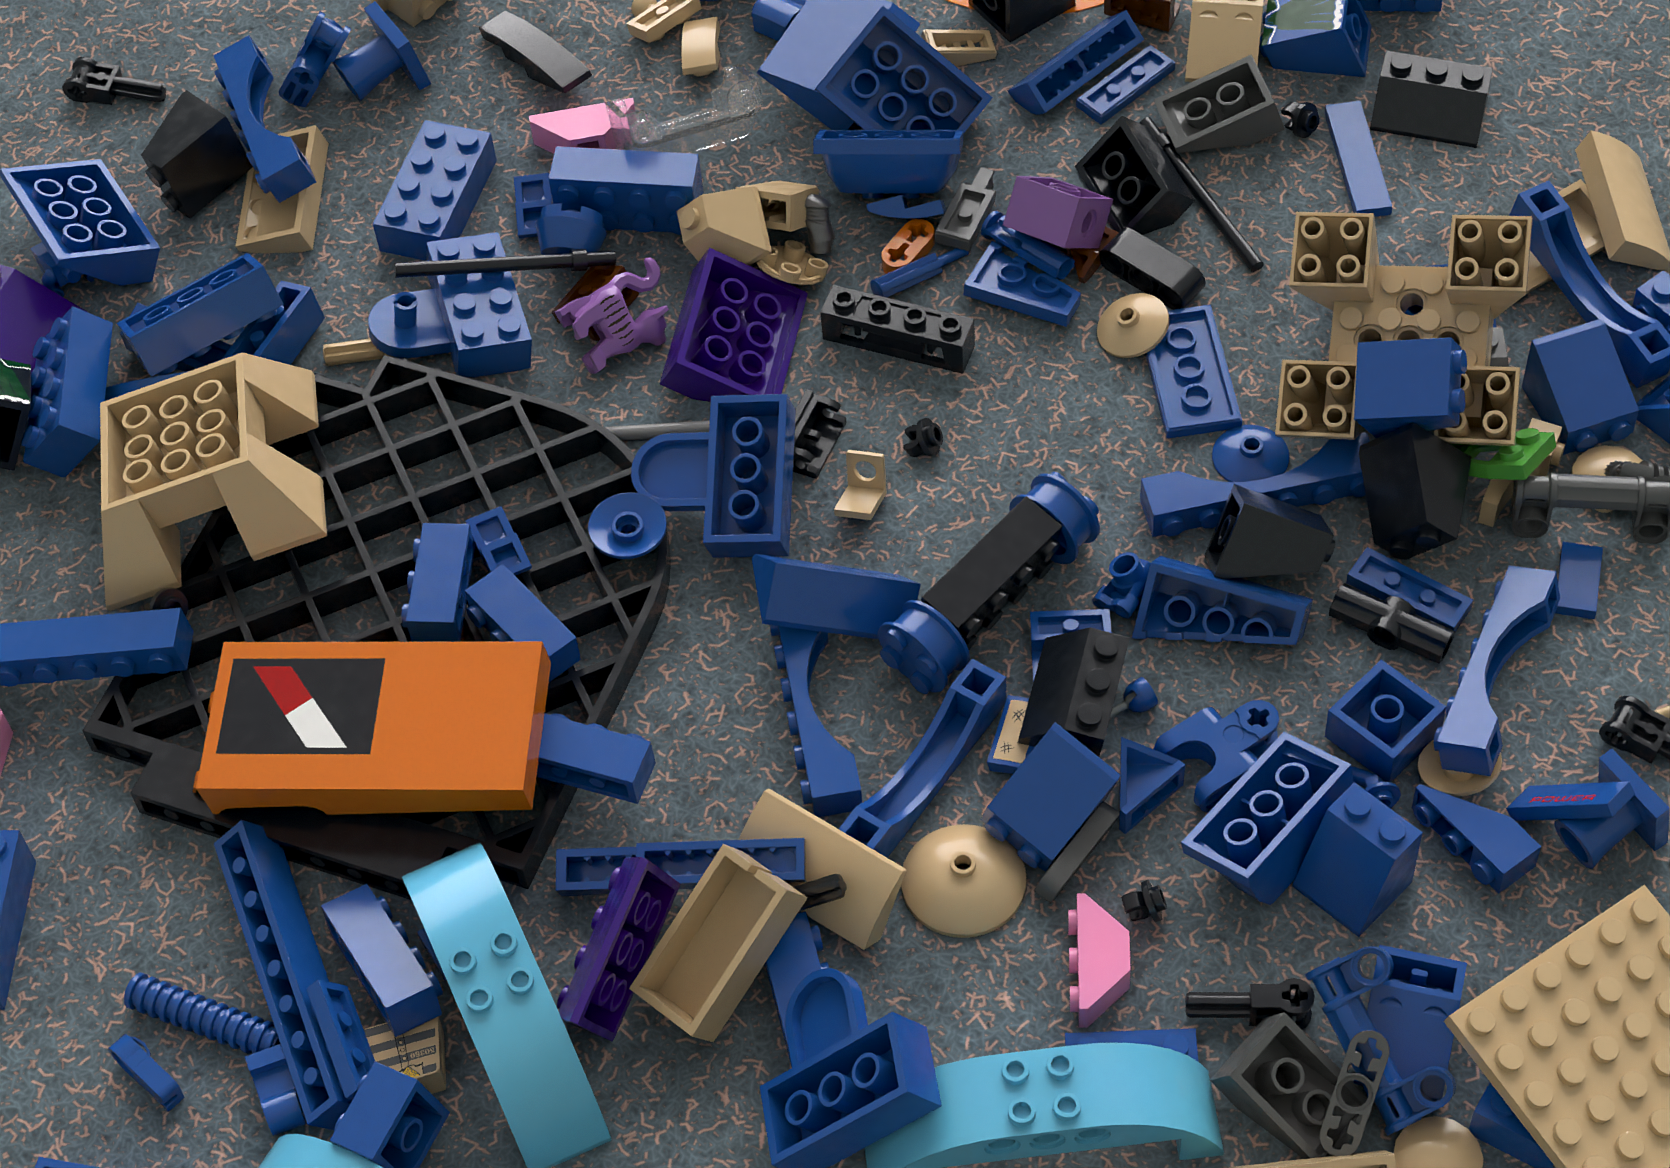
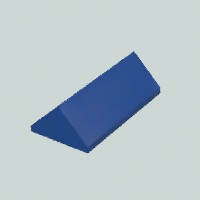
(829, 596)

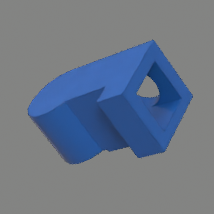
(276, 1090)

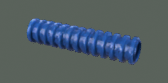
(199, 1014)

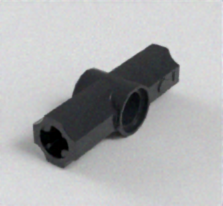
(1391, 623)

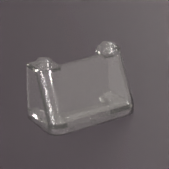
(731, 119)

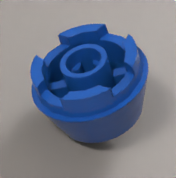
(567, 230)

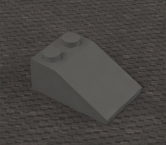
(1221, 109)
(1287, 1086)

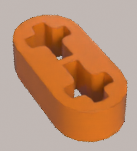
(903, 244)

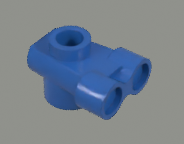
(1126, 587)

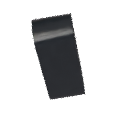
(1152, 268)

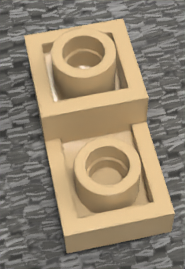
(700, 46)

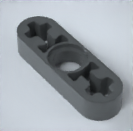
(1077, 852)
(1333, 1121)

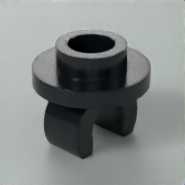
(1303, 118)
(926, 438)
(167, 599)
(1145, 903)

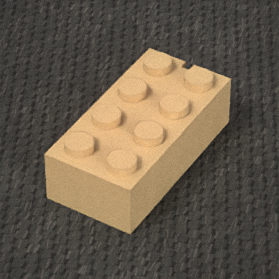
(717, 943)

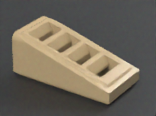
(950, 41)

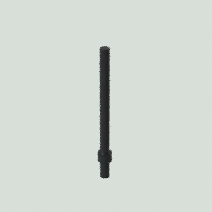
(1205, 200)
(576, 260)

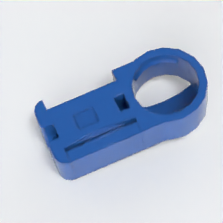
(146, 1071)

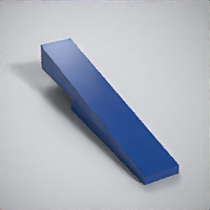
(590, 869)

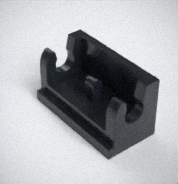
(815, 432)

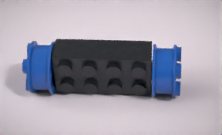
(941, 628)

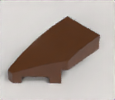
(1088, 259)

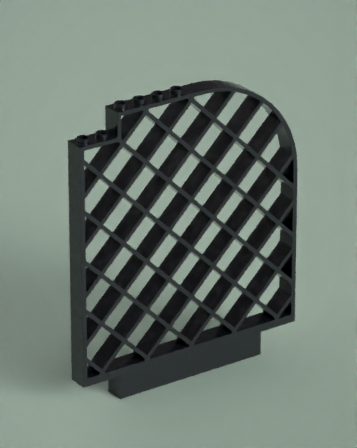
(389, 845)

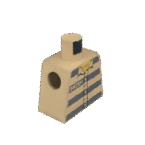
(413, 1053)

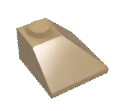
(727, 223)

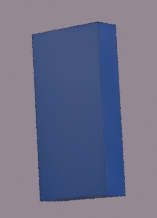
(1579, 580)

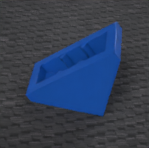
(1145, 781)

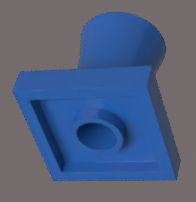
(380, 57)
(1645, 813)

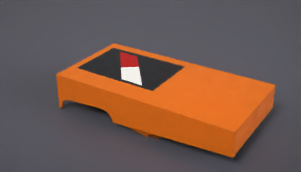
(375, 726)

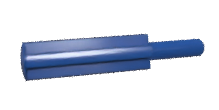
(914, 273)

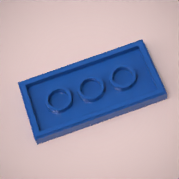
(1193, 376)

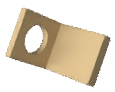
(862, 494)

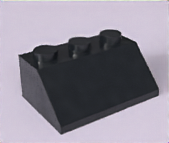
(1431, 99)
(1137, 176)
(1075, 686)

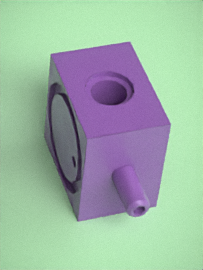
(1057, 212)

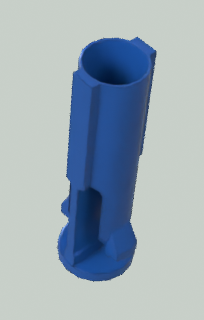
(1027, 247)

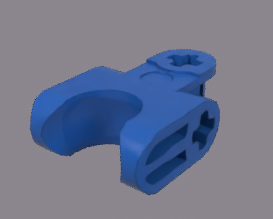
(313, 59)
(1224, 743)

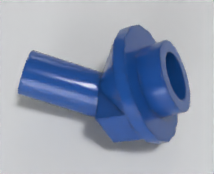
(1384, 791)

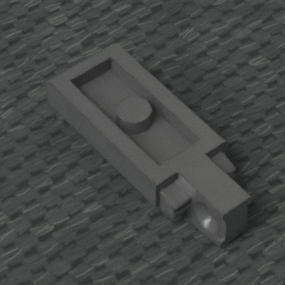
(967, 212)

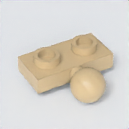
(655, 18)

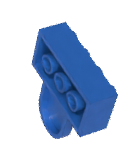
(461, 314)
(732, 473)
(845, 1077)

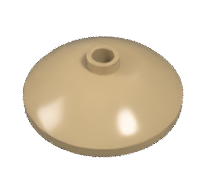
(965, 900)

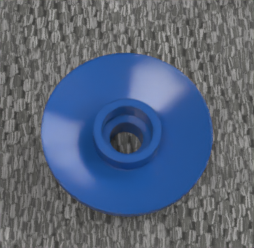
(1239, 464)
(627, 514)

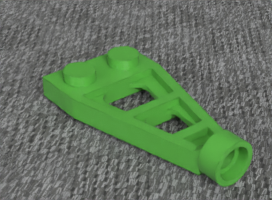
(1511, 461)

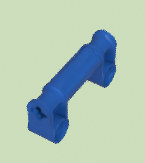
(1350, 1017)

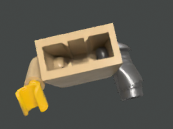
(795, 206)

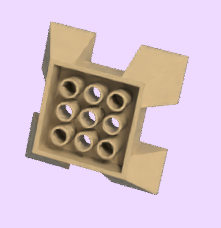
(1340, 268)
(199, 448)

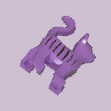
(610, 318)

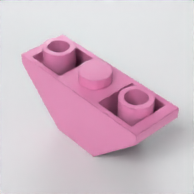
(575, 127)
(1099, 960)

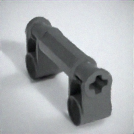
(1538, 495)

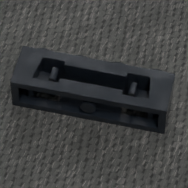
(898, 328)

